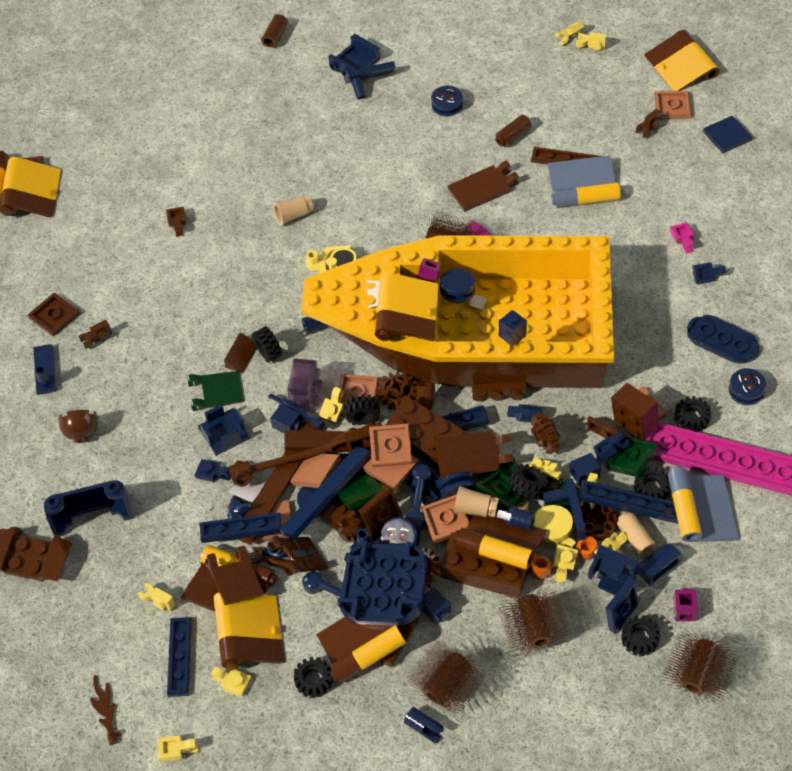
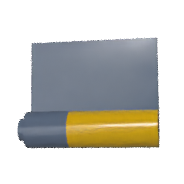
(583, 181)
(702, 506)

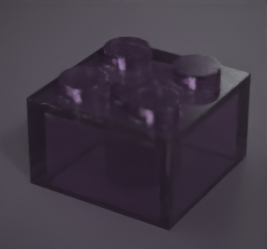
(304, 384)

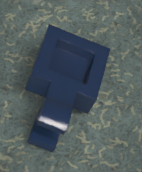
(705, 272)
(608, 447)
(211, 470)

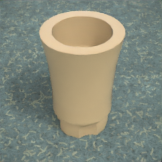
(292, 209)
(475, 503)

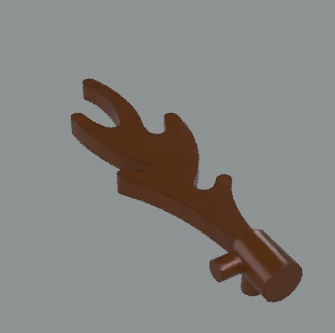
(103, 709)

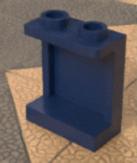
(357, 55)

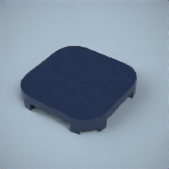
(383, 584)

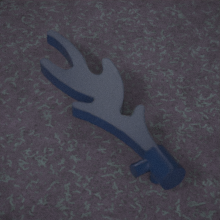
(304, 416)

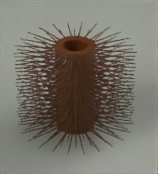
(446, 230)
(534, 621)
(700, 666)
(447, 678)

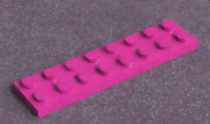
(723, 457)

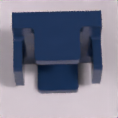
(223, 429)
(614, 567)

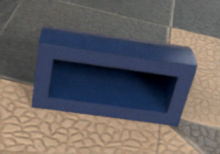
(658, 563)

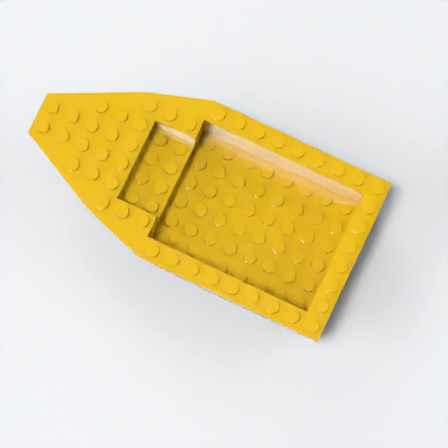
(547, 280)

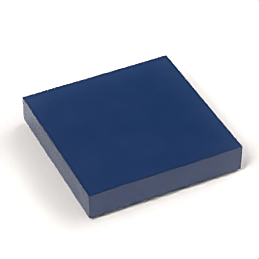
(727, 134)
(622, 606)

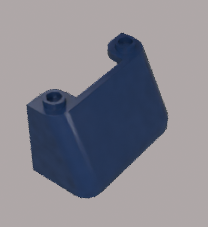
(62, 506)

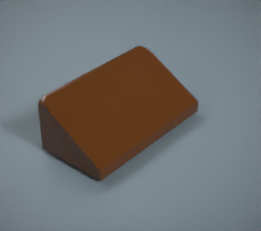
(240, 353)
(601, 428)

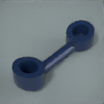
(422, 474)
(313, 583)

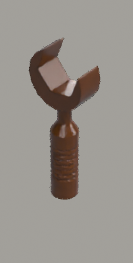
(271, 561)

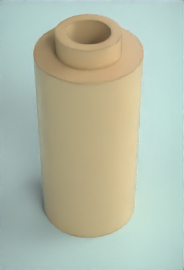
(636, 534)

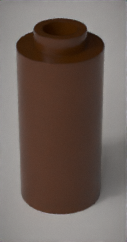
(274, 31)
(513, 130)

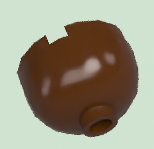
(78, 425)

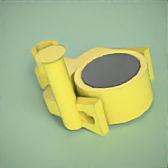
(330, 255)

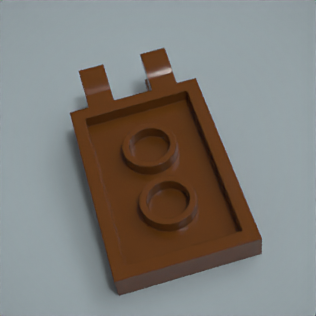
(483, 186)
(471, 453)

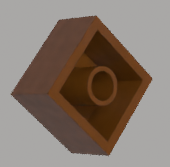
(635, 411)

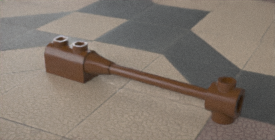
(242, 472)

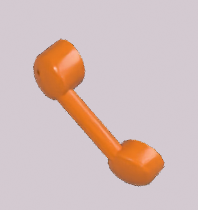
(542, 567)

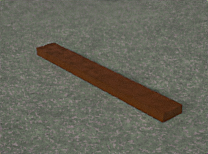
(275, 485)

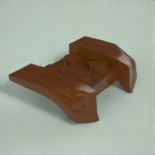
(32, 556)

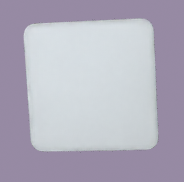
(478, 301)

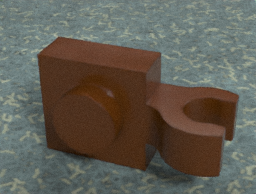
(650, 121)
(176, 218)
(97, 332)
(344, 516)

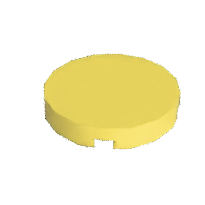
(556, 521)

